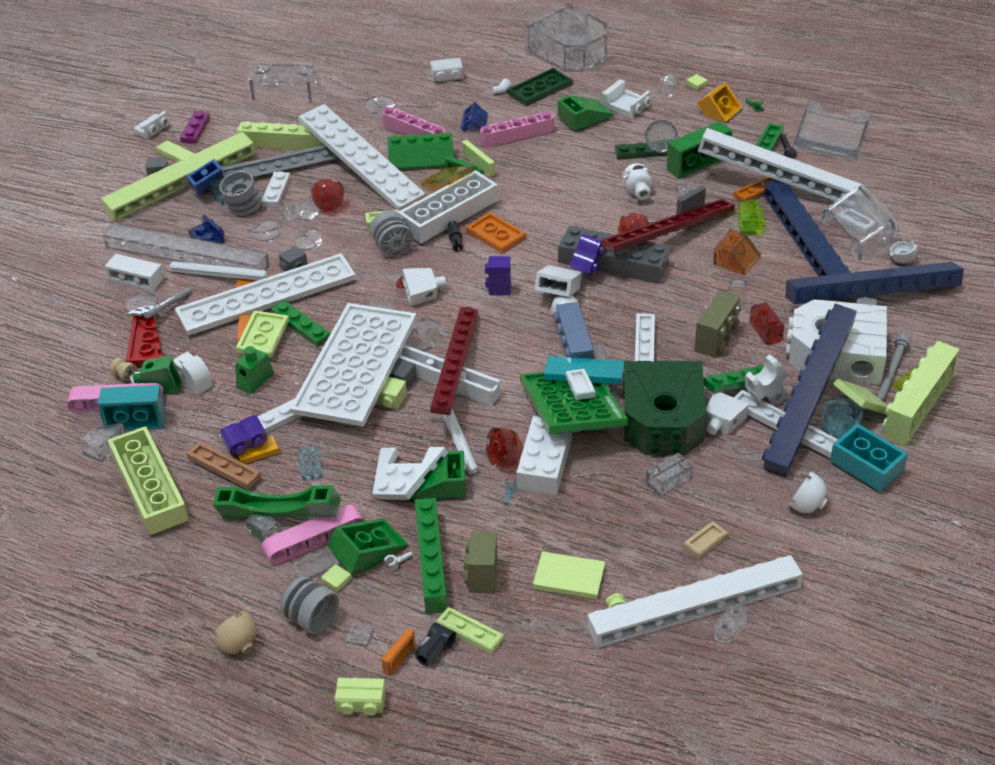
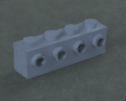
(573, 331)

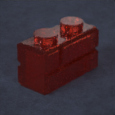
(766, 323)

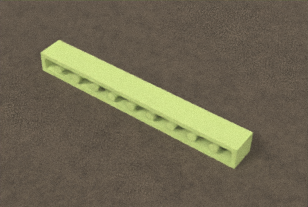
(174, 177)

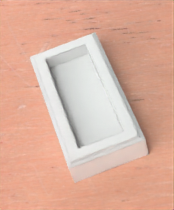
(580, 384)

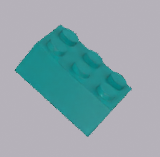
(132, 407)
(868, 457)

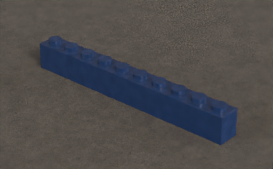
(803, 229)
(874, 282)
(809, 390)

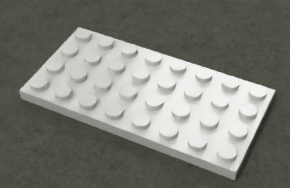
(354, 364)

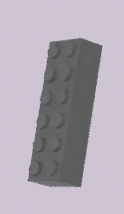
(639, 262)

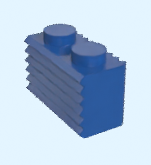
(200, 178)

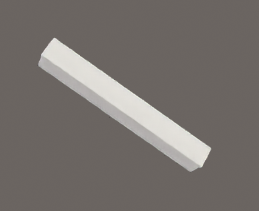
(471, 384)

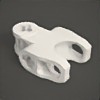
(767, 382)

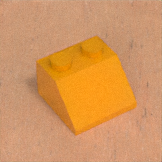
(720, 103)

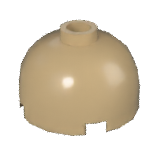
(236, 634)

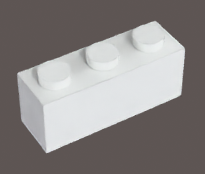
(134, 272)

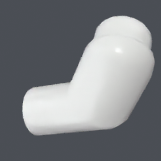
(502, 88)

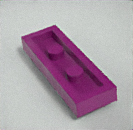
(195, 127)

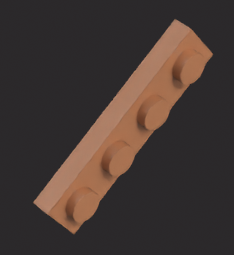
(224, 465)

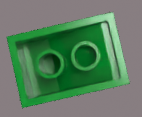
(365, 544)

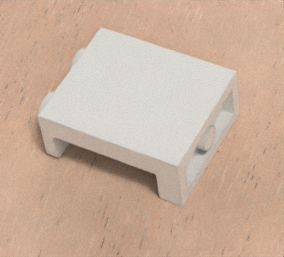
(625, 101)

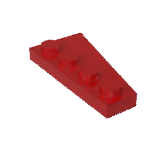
(143, 341)

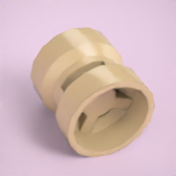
(124, 369)

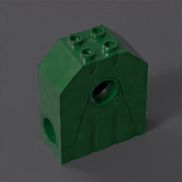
(664, 406)

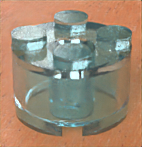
(840, 416)

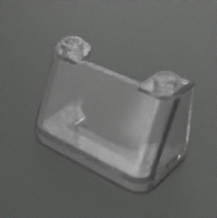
(864, 221)

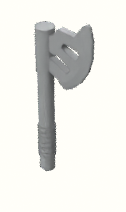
(152, 310)

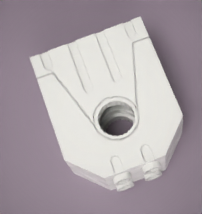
(864, 350)

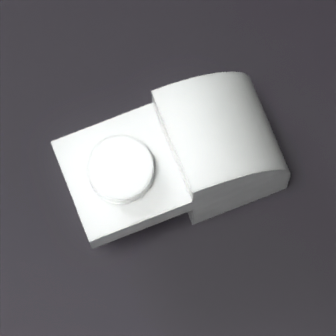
(195, 372)

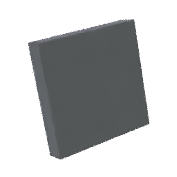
(691, 200)

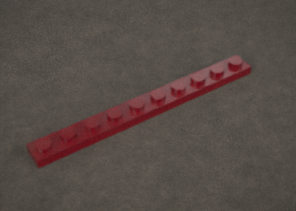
(667, 225)
(454, 361)

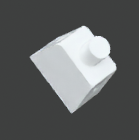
(421, 285)
(725, 413)

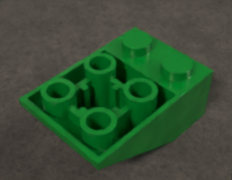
(581, 111)
(445, 480)

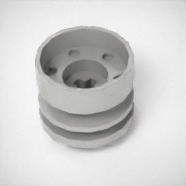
(240, 193)
(391, 233)
(309, 605)

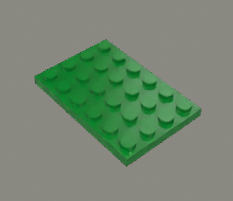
(564, 413)

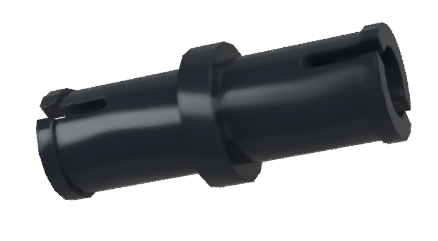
(455, 236)

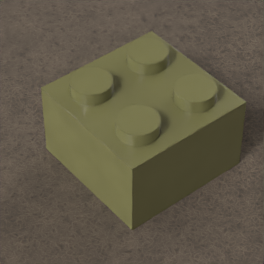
(481, 562)

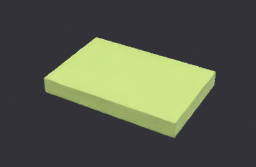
(263, 332)
(861, 396)
(569, 575)

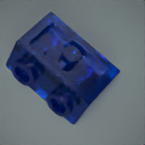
(208, 231)

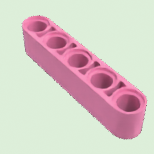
(407, 123)
(517, 129)
(86, 397)
(307, 535)

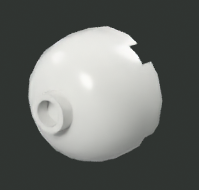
(810, 495)

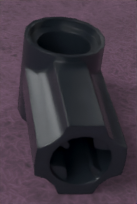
(437, 640)

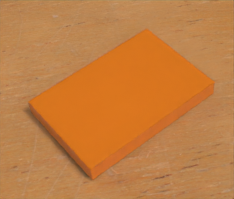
(496, 232)

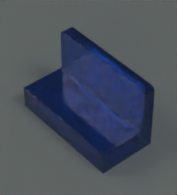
(474, 116)

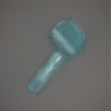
(509, 489)

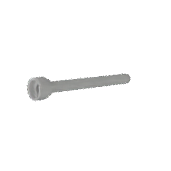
(901, 344)

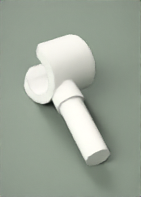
(393, 562)

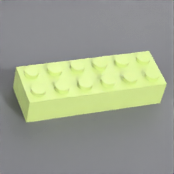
(920, 393)
(148, 480)

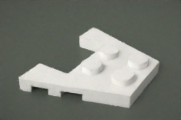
(402, 480)

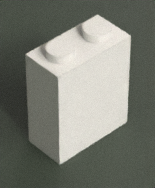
(558, 281)

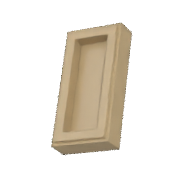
(705, 540)

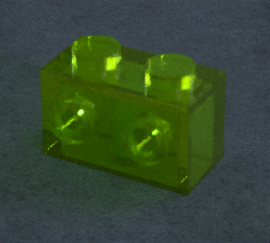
(750, 217)

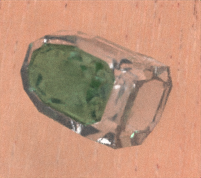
(263, 526)

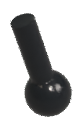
(789, 151)

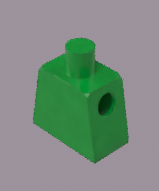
(252, 369)
(160, 371)

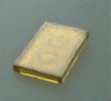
(447, 176)

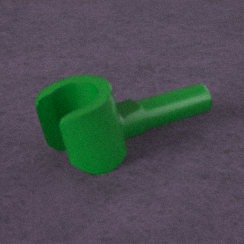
(756, 105)

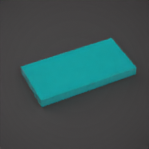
(597, 369)

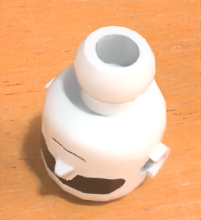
(638, 180)

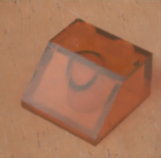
(735, 252)

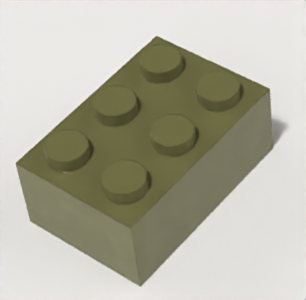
(717, 324)

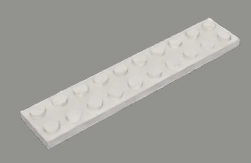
(362, 157)
(264, 294)

